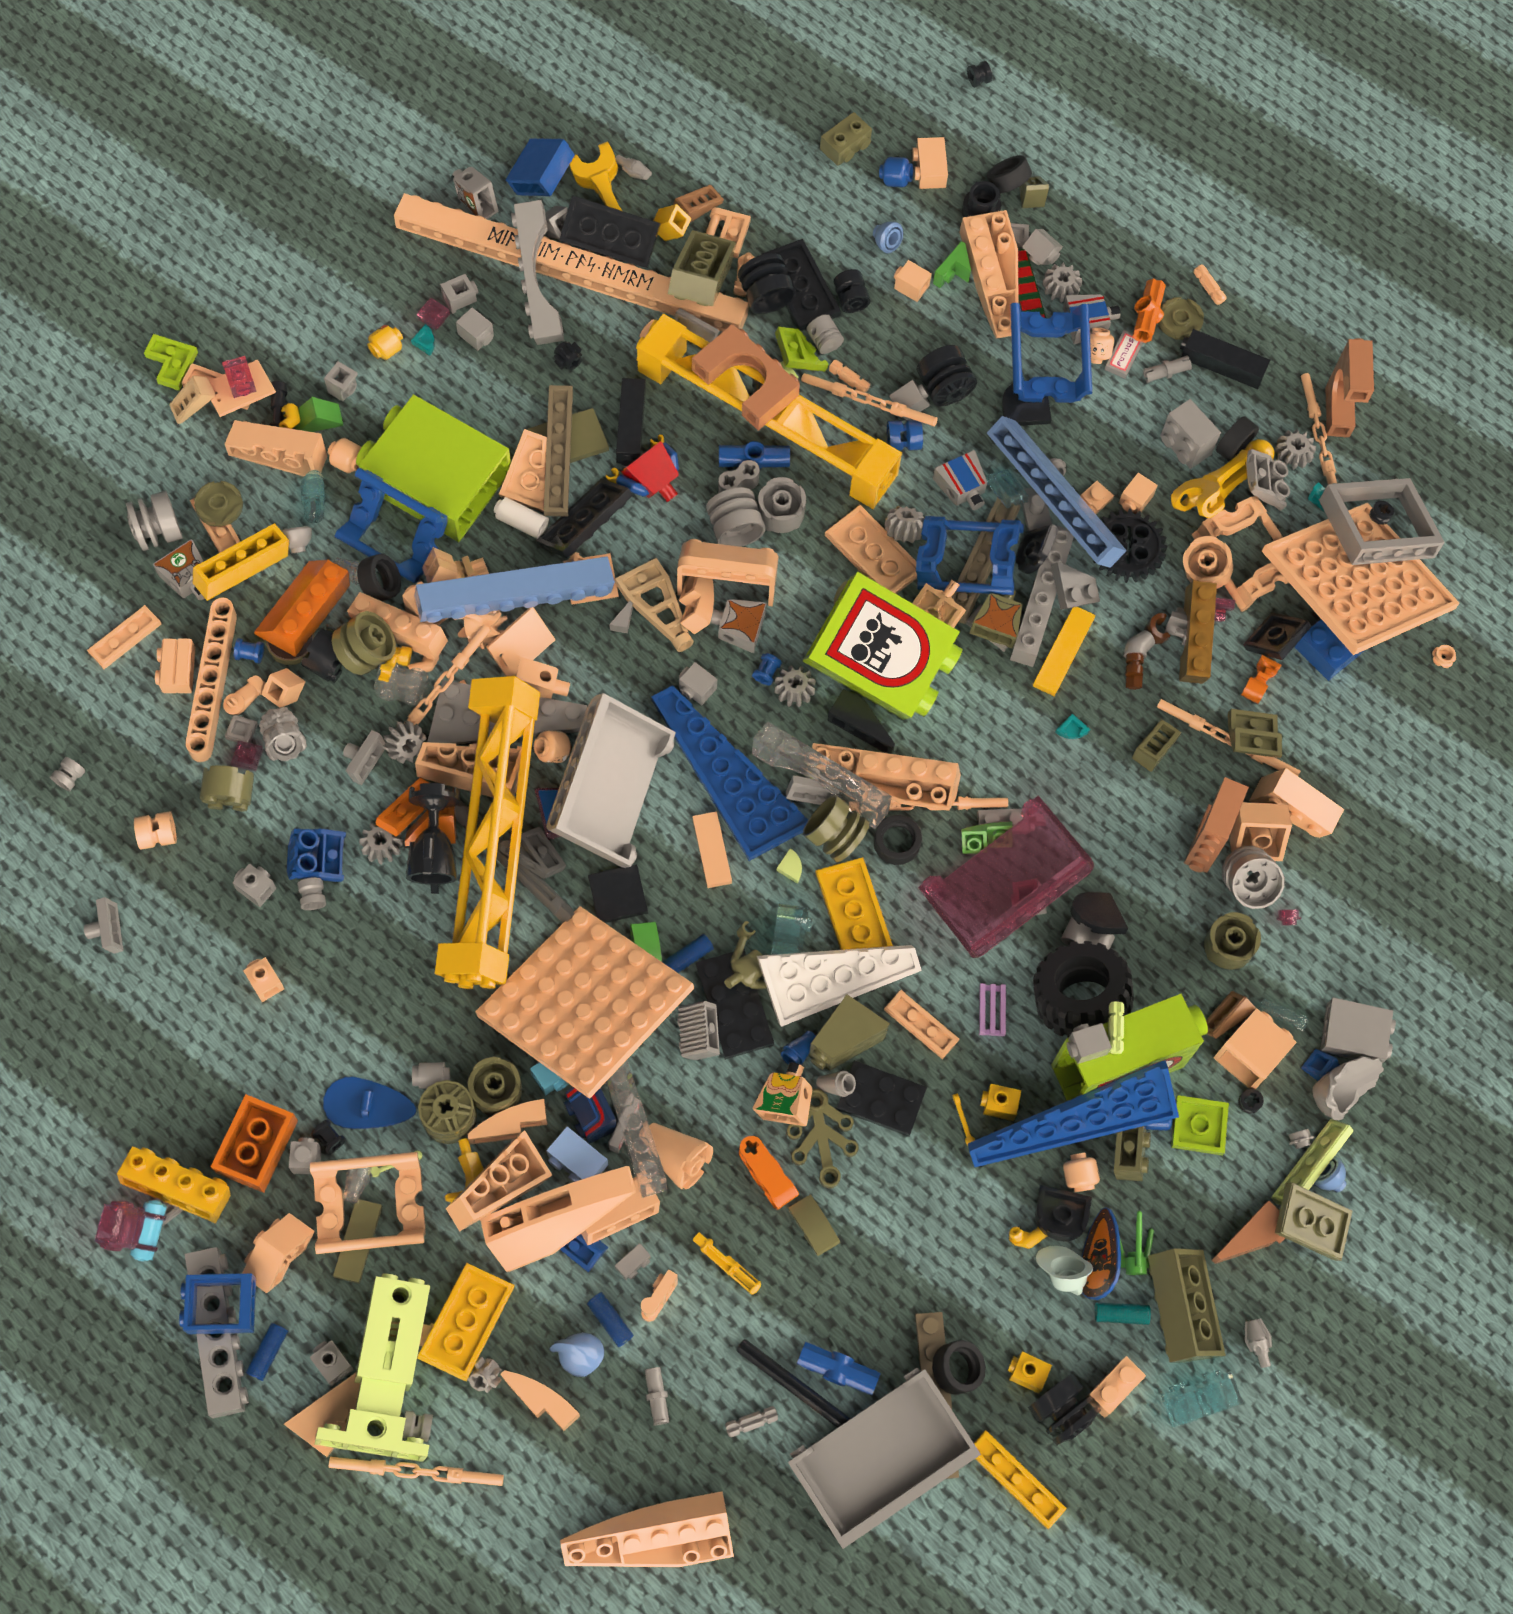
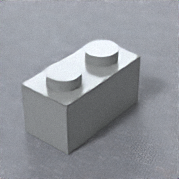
(633, 1261)

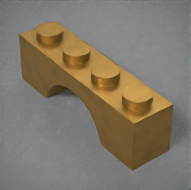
(1200, 612)

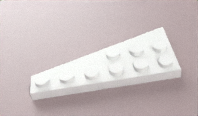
(818, 980)

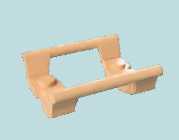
(1229, 523)
(331, 1197)

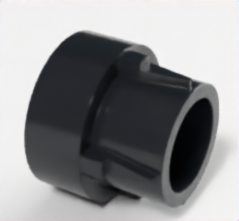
(981, 199)

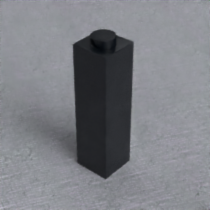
(1225, 358)
(630, 420)

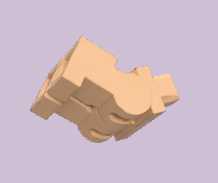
(441, 567)

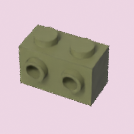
(846, 139)
(1130, 1154)

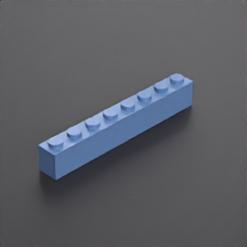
(1056, 492)
(513, 589)

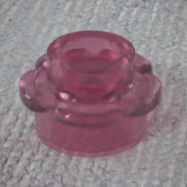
(1288, 917)

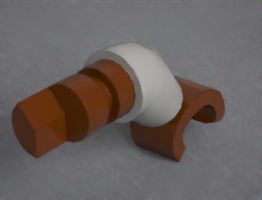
(1137, 648)

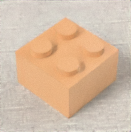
(1263, 827)

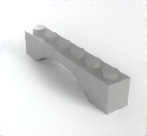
(531, 227)

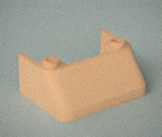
(728, 564)

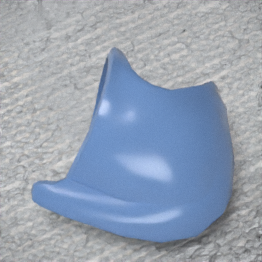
(579, 1353)

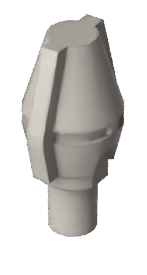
(634, 167)
(1258, 1340)

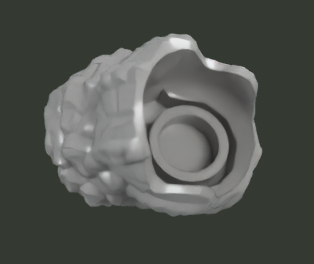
(281, 734)

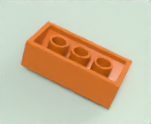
(304, 605)

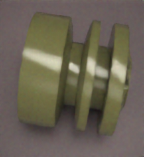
(836, 828)
(454, 1124)

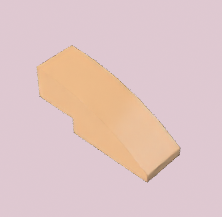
(699, 602)
(508, 1123)
(541, 1399)

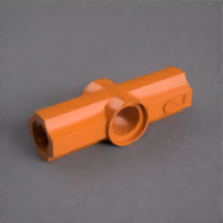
(1149, 310)

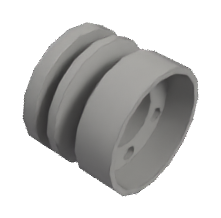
(735, 517)
(153, 520)
(1259, 888)

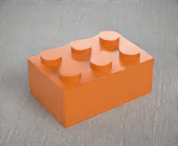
(254, 1143)

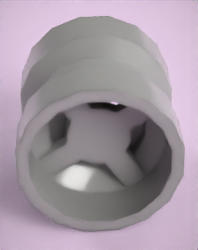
(67, 774)
(311, 893)
(417, 1425)

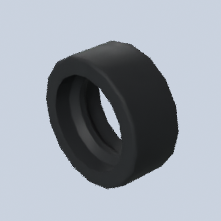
(1010, 173)
(1237, 438)
(390, 576)
(893, 857)
(975, 1364)

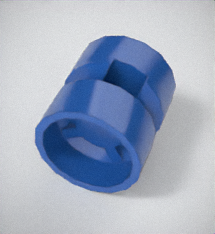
(912, 433)

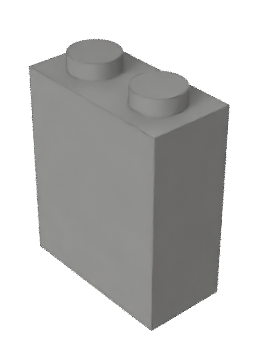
(1357, 1030)

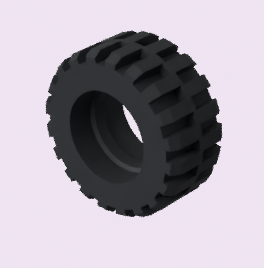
(1081, 964)

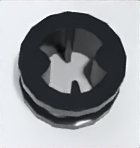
(1384, 517)
(1244, 1107)

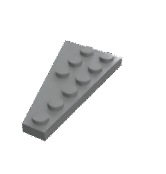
(460, 725)

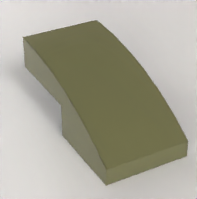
(814, 1225)

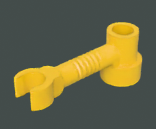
(402, 657)

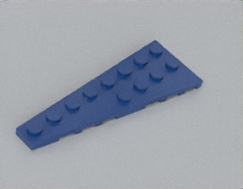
(745, 799)
(1115, 1107)

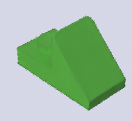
(955, 263)

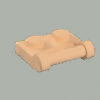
(733, 229)
(662, 1290)

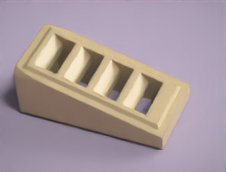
(197, 392)

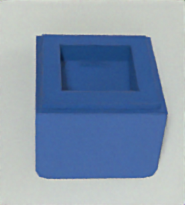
(1319, 1064)

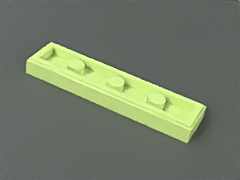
(1316, 1157)

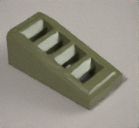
(1148, 757)

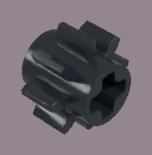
(568, 355)

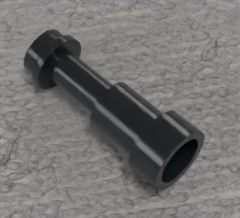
(278, 401)

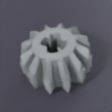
(1061, 282)
(1295, 449)
(904, 524)
(804, 688)
(404, 741)
(380, 851)

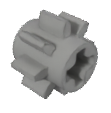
(485, 1375)

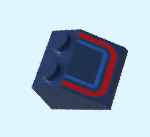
(593, 1114)

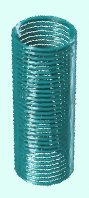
(1142, 1316)

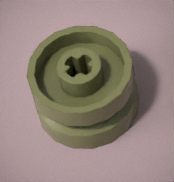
(363, 643)

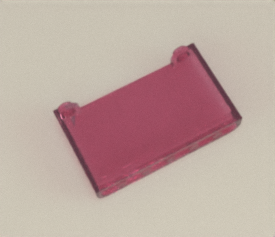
(1009, 880)

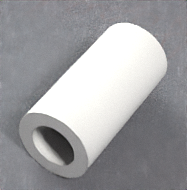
(521, 517)

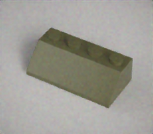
(1186, 1305)

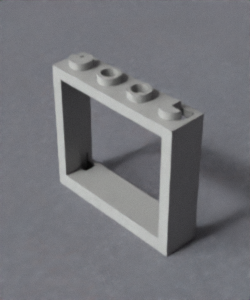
(1381, 551)

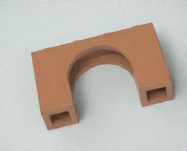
(736, 349)
(1349, 383)
(1216, 825)

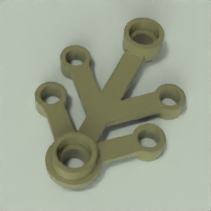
(821, 1134)

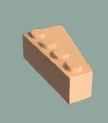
(277, 447)
(455, 766)
(503, 1180)

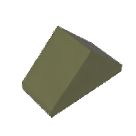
(1034, 192)

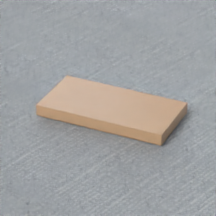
(872, 551)

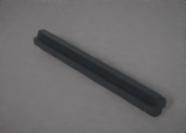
(792, 1383)

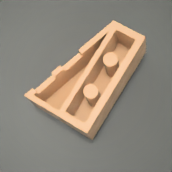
(1306, 805)

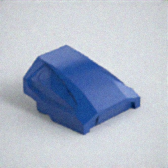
(319, 850)

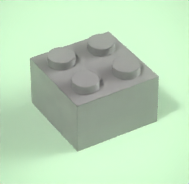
(1190, 434)

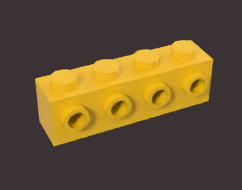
(240, 561)
(174, 1183)

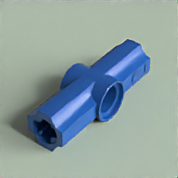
(768, 455)
(838, 1368)

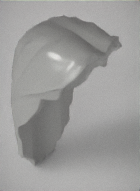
(1345, 1084)

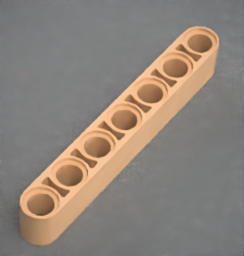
(211, 690)

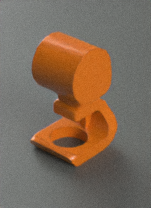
(1257, 685)

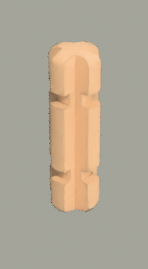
(1209, 284)
(848, 376)

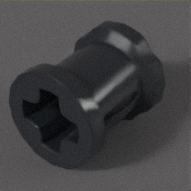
(328, 1137)

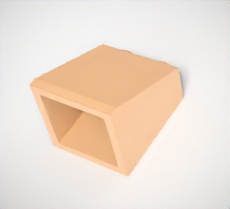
(1255, 1049)

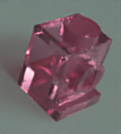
(239, 377)

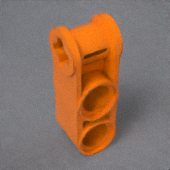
(767, 1173)

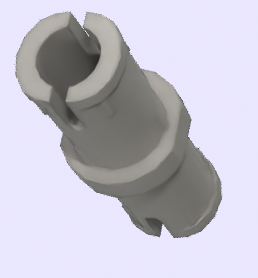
(1167, 369)
(657, 1396)

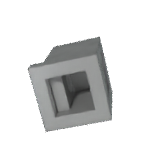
(459, 292)
(344, 384)

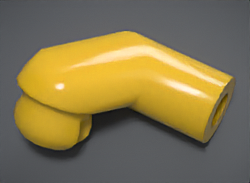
(292, 416)
(1025, 1239)

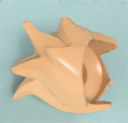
(474, 622)

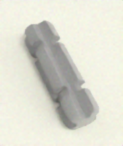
(751, 1421)

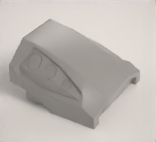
(1266, 478)

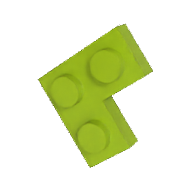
(176, 359)

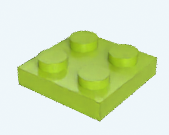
(1200, 1125)

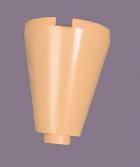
(680, 1155)

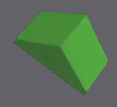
(319, 415)

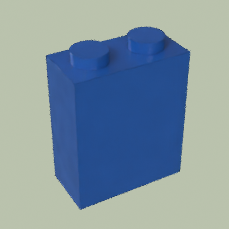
(540, 167)

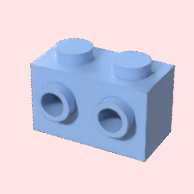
(575, 1156)

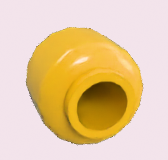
(385, 342)

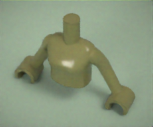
(747, 967)

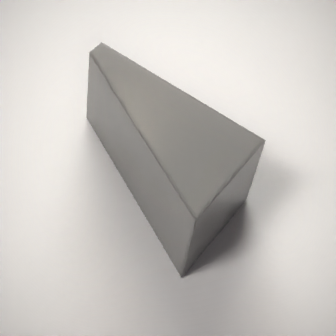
(622, 620)

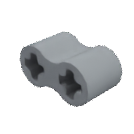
(744, 476)
(1081, 933)

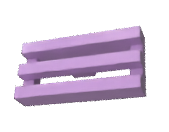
(1002, 1027)

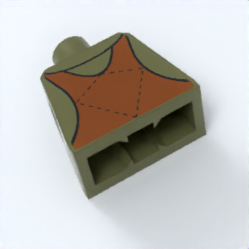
(998, 619)

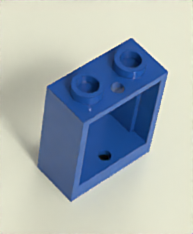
(187, 1317)

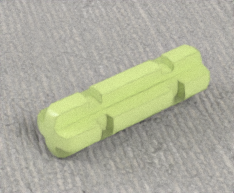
(1116, 1027)

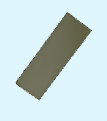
(361, 1225)

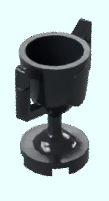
(432, 855)

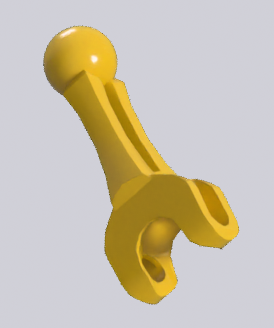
(598, 174)
(1214, 487)

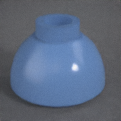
(888, 236)
(1333, 1176)

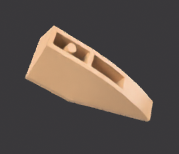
(993, 266)
(905, 778)
(553, 1218)
(656, 1536)

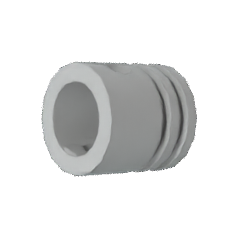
(825, 334)

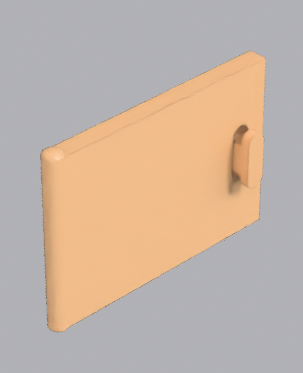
(224, 401)
(523, 638)

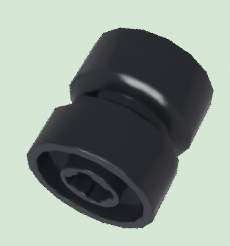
(851, 291)

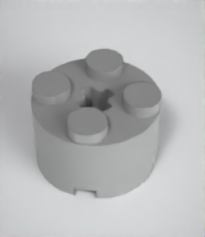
(782, 505)

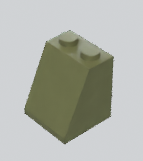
(847, 1034)

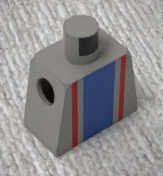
(1099, 314)
(962, 480)

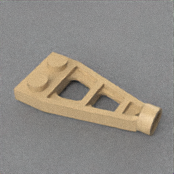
(644, 579)

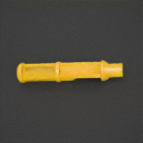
(727, 1263)

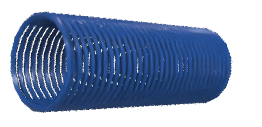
(703, 945)
(605, 1323)
(254, 1364)

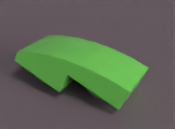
(980, 836)
(646, 937)

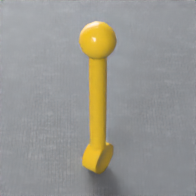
(956, 1099)

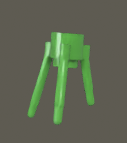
(1138, 1261)

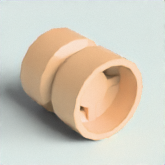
(146, 831)

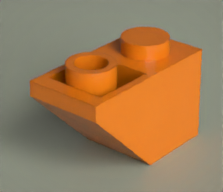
(447, 824)

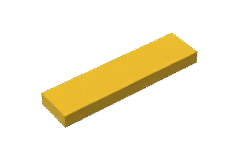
(1064, 650)
(1018, 1480)

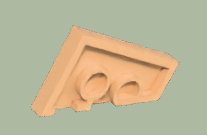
(527, 472)
(329, 1409)

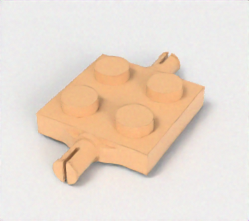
(940, 603)

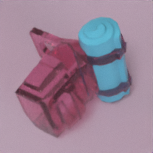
(131, 1228)

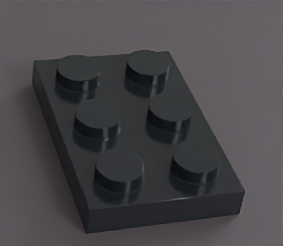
(883, 1099)

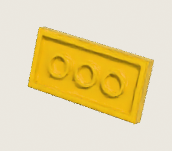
(853, 906)
(466, 1322)

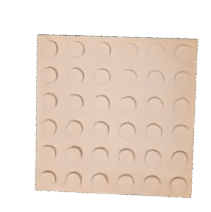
(1364, 600)
(584, 1001)

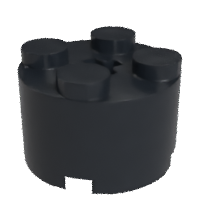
(322, 658)

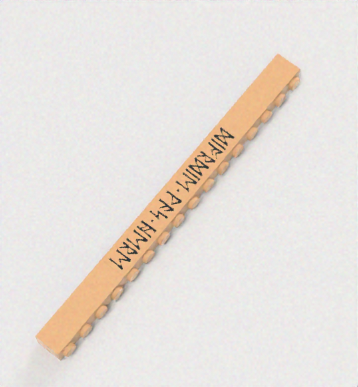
(561, 261)

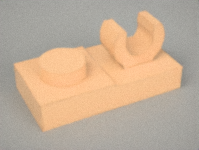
(1097, 497)

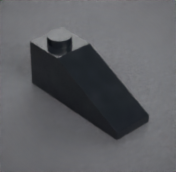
(857, 718)

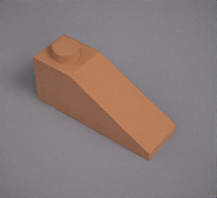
(1254, 1235)

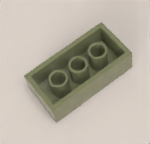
(701, 268)

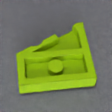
(797, 351)

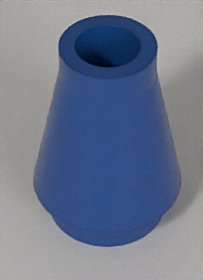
(798, 1049)

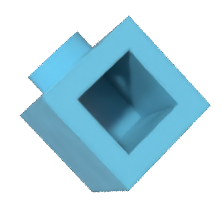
(547, 1079)

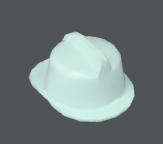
(1065, 1268)

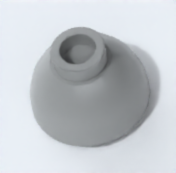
(298, 538)

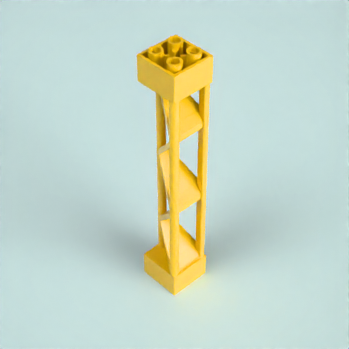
(867, 460)
(514, 710)

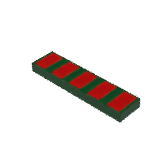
(1027, 288)

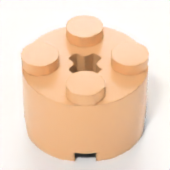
(1208, 549)

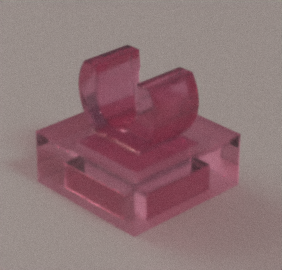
(433, 314)
(1221, 607)
(247, 756)

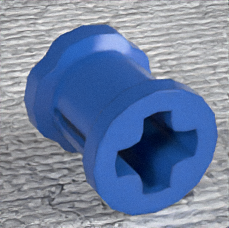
(248, 650)
(766, 669)

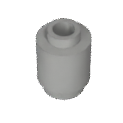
(429, 1073)

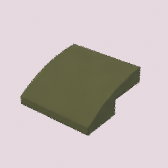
(1254, 733)

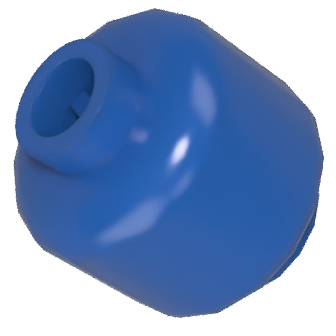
(896, 172)

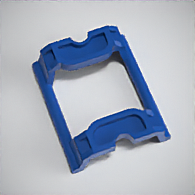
(1056, 326)
(363, 514)
(1001, 557)

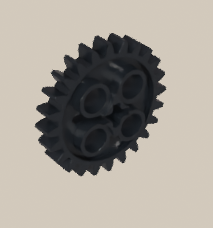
(1150, 548)

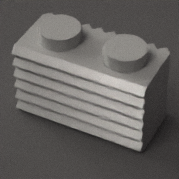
(698, 1030)

